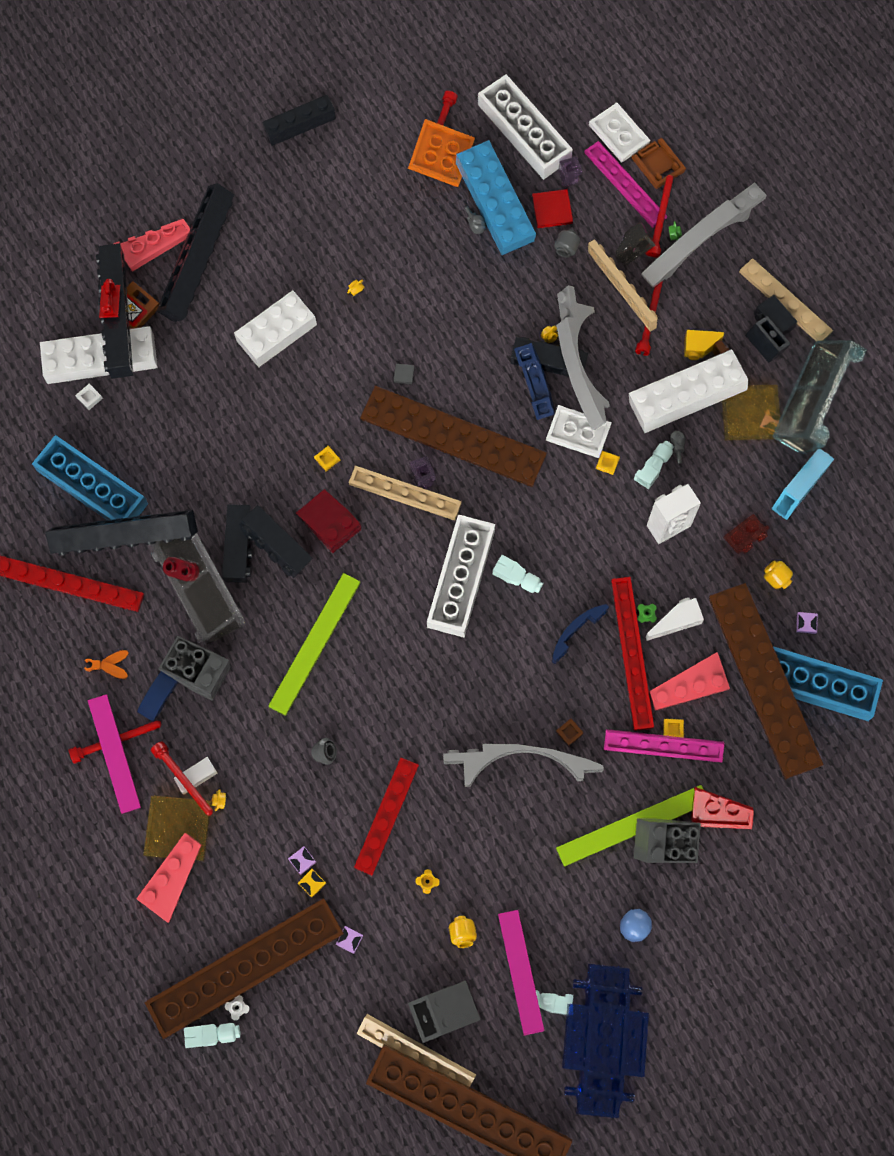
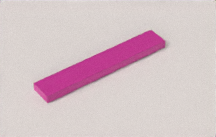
(624, 183)
(664, 745)
(114, 754)
(521, 973)

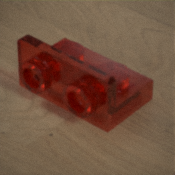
(746, 534)

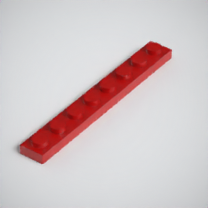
(70, 584)
(632, 654)

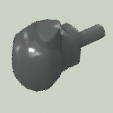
(475, 221)
(678, 440)

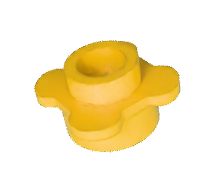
(355, 287)
(549, 334)
(218, 800)
(427, 876)

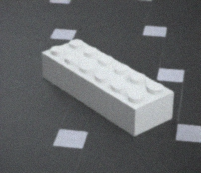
(524, 126)
(84, 357)
(688, 391)
(461, 576)

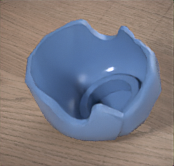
(635, 925)

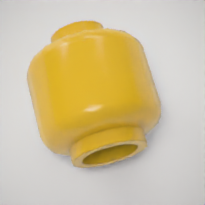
(778, 575)
(462, 932)

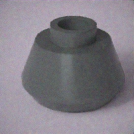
(324, 751)

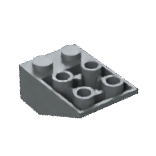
(195, 667)
(666, 841)
(444, 1011)

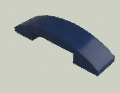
(536, 381)
(593, 615)
(157, 696)

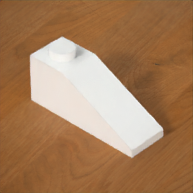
(682, 616)

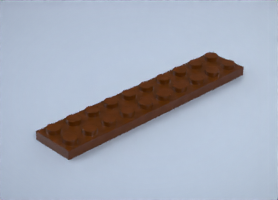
(453, 436)
(765, 681)
(243, 968)
(463, 1107)

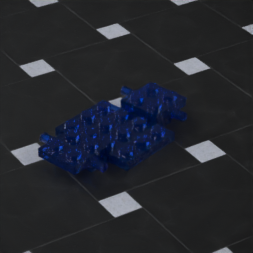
(604, 1041)

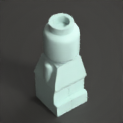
(654, 464)
(513, 573)
(553, 1002)
(210, 1034)

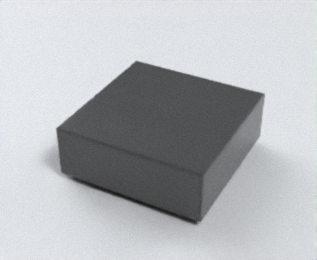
(404, 374)

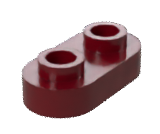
(179, 569)

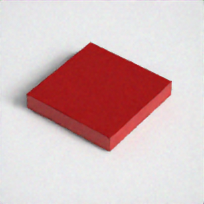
(552, 208)

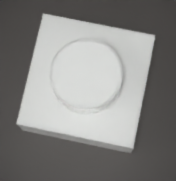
(88, 396)

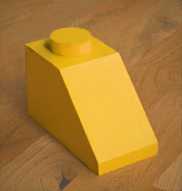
(700, 343)

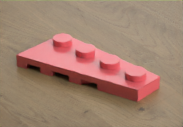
(149, 246)
(694, 683)
(167, 883)

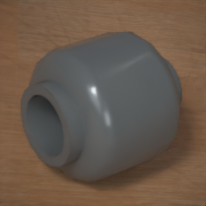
(567, 243)

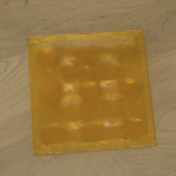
(751, 413)
(170, 820)

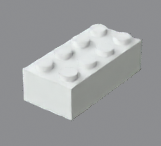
(275, 328)
(673, 513)

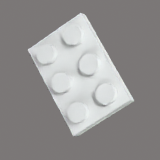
(619, 132)
(574, 432)

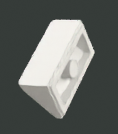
(198, 774)

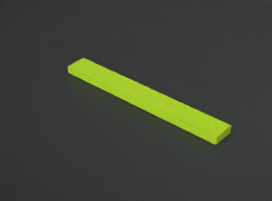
(314, 644)
(624, 828)

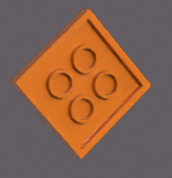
(437, 152)

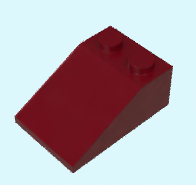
(329, 520)

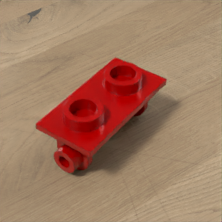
(109, 299)

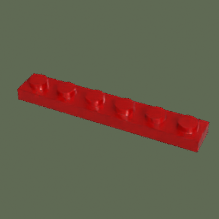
(386, 816)

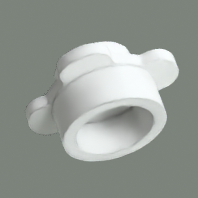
(238, 1001)

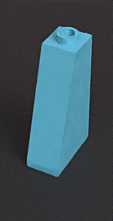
(802, 483)

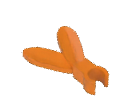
(108, 664)

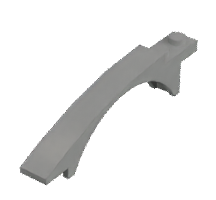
(726, 214)
(572, 317)
(476, 761)

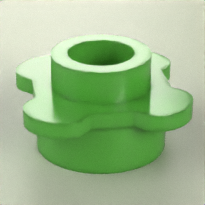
(675, 231)
(646, 608)

